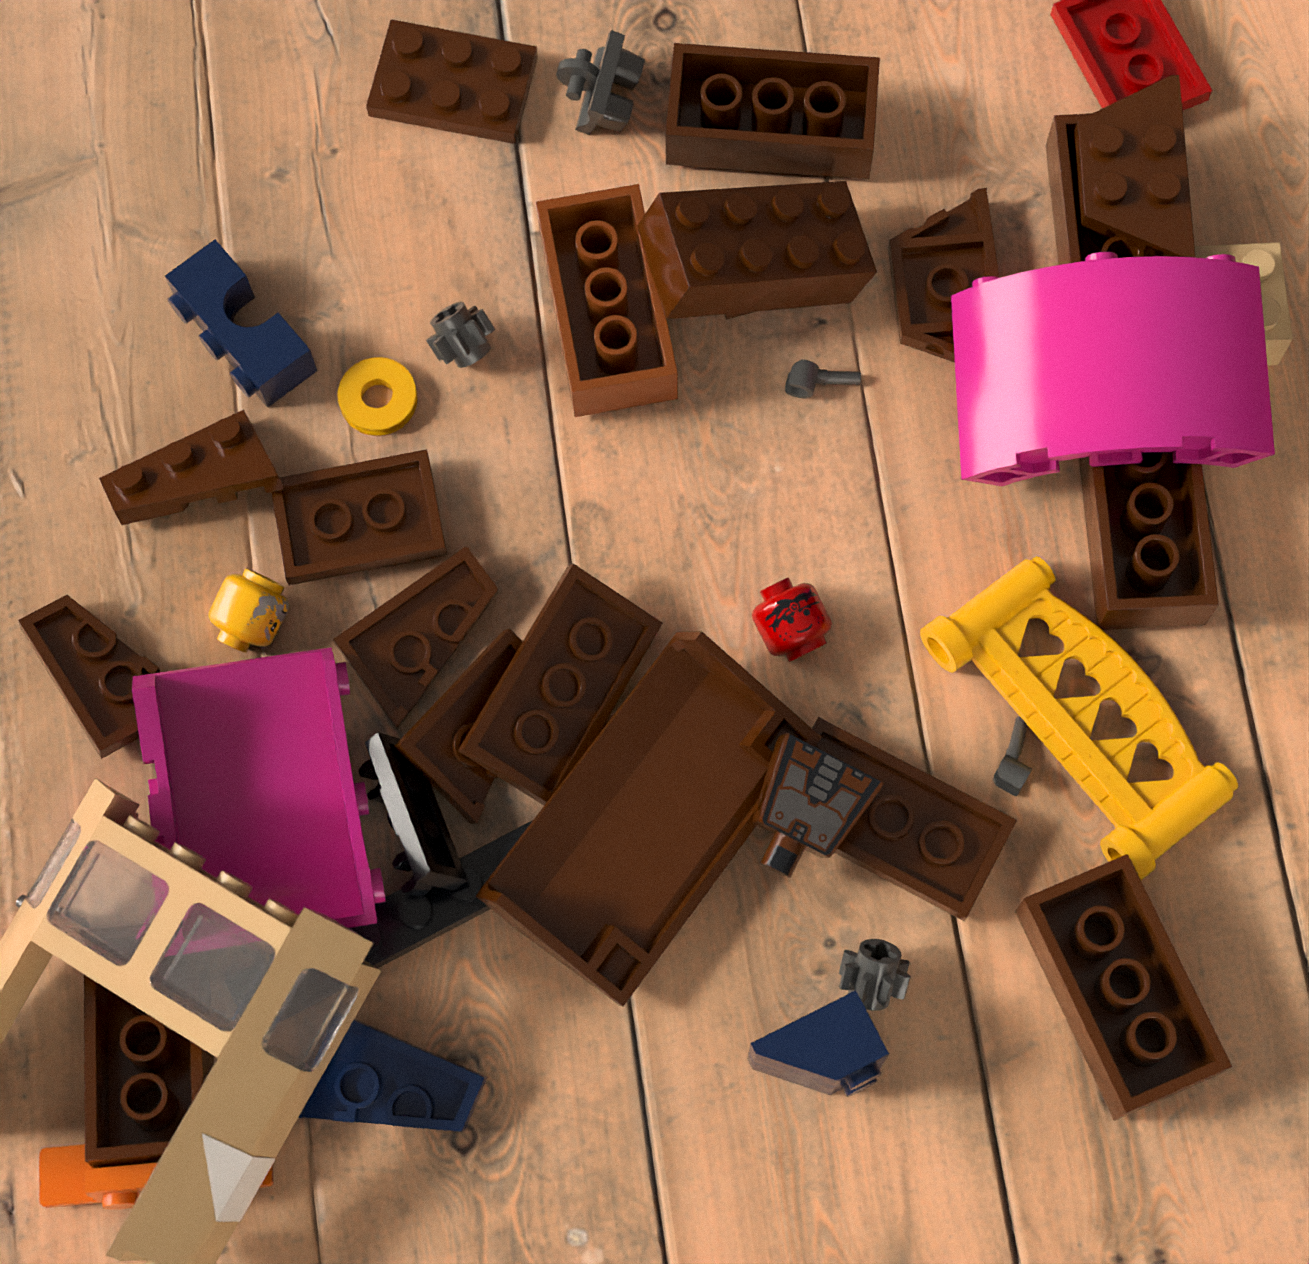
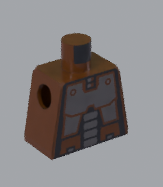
(809, 802)

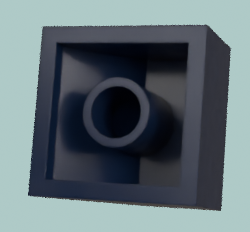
(824, 1049)

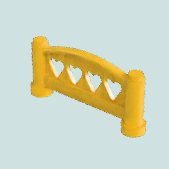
(1146, 814)

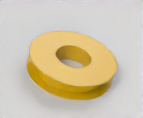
(384, 419)

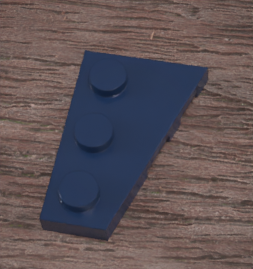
(393, 1084)

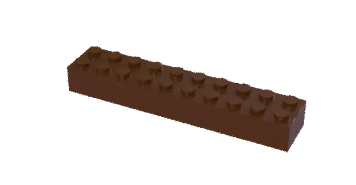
(1145, 517)

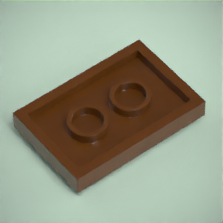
(452, 81)
(358, 517)

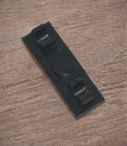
(413, 817)

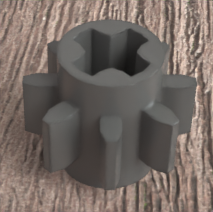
(460, 334)
(875, 973)

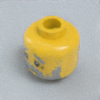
(248, 610)

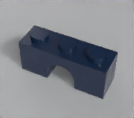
(264, 357)

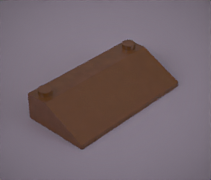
(645, 817)

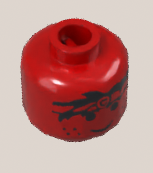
(791, 619)

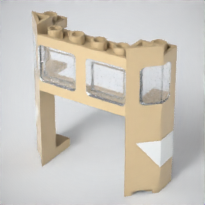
(218, 968)

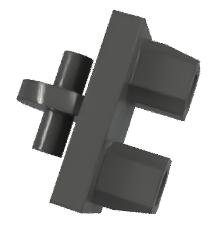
(610, 66)

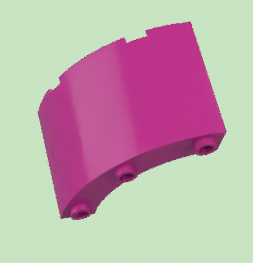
(1111, 366)
(261, 779)

